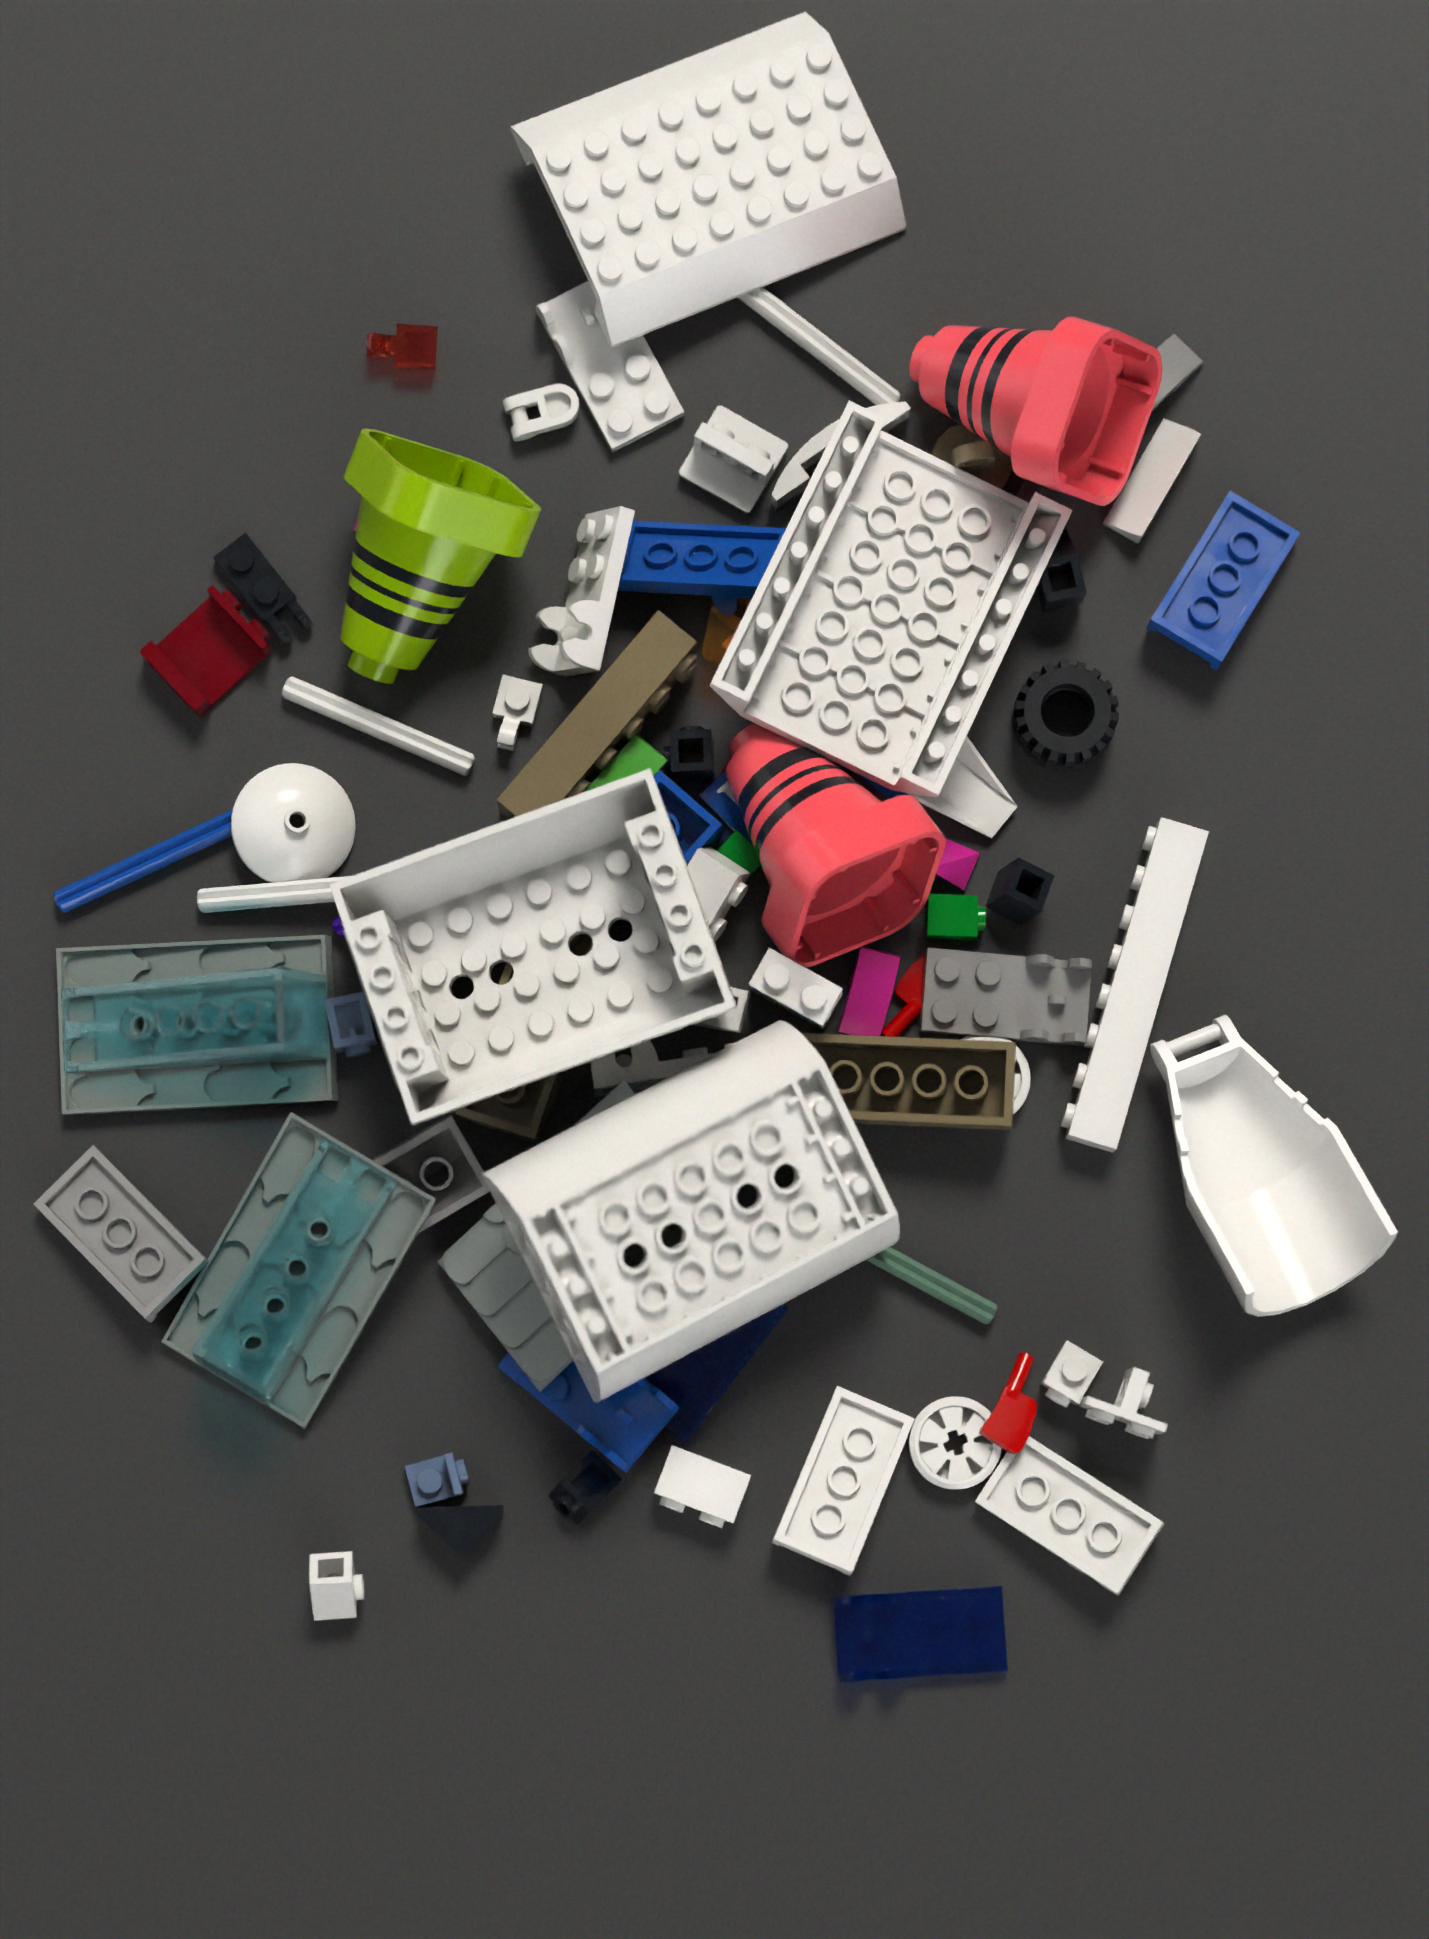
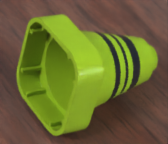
(421, 546)

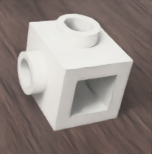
(334, 1586)

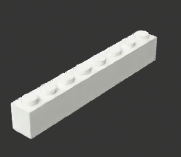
(1136, 984)

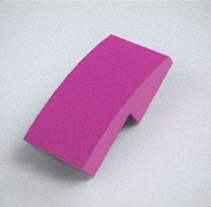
(869, 992)

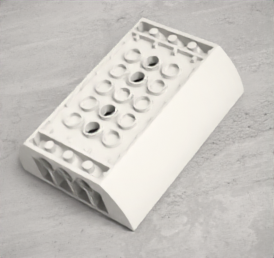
(520, 900)
(680, 1160)

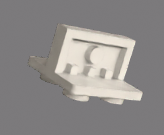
(733, 459)
(1132, 1395)

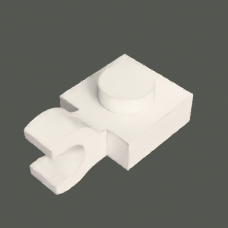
(515, 705)

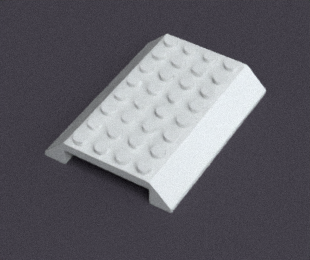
(714, 176)
(887, 607)

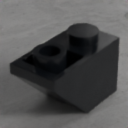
(1062, 578)

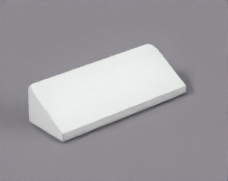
(1151, 480)

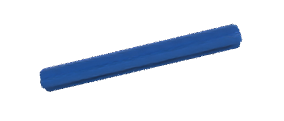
(144, 863)

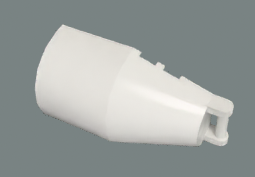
(1267, 1176)

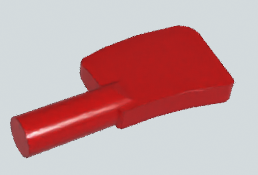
(910, 993)
(1014, 1411)

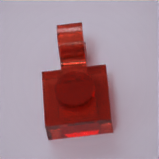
(412, 345)

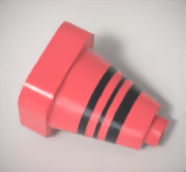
(1052, 400)
(831, 851)

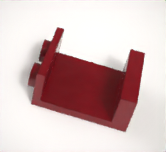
(209, 651)

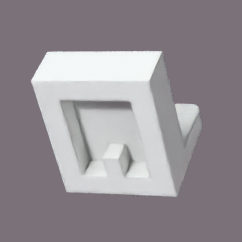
(1070, 1375)

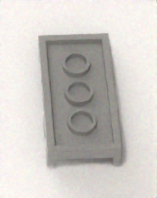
(1006, 996)
(121, 1233)

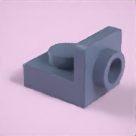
(351, 1024)
(437, 1479)

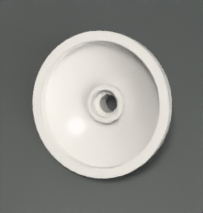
(275, 847)

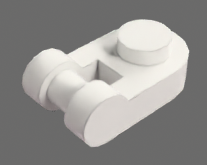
(556, 404)

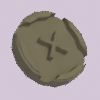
(973, 455)

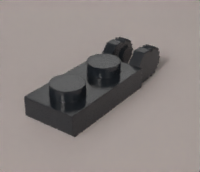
(260, 585)

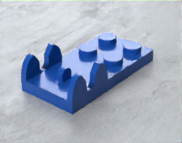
(698, 560)
(1223, 579)
(617, 1425)

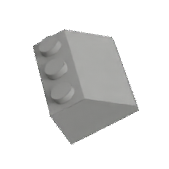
(440, 1165)

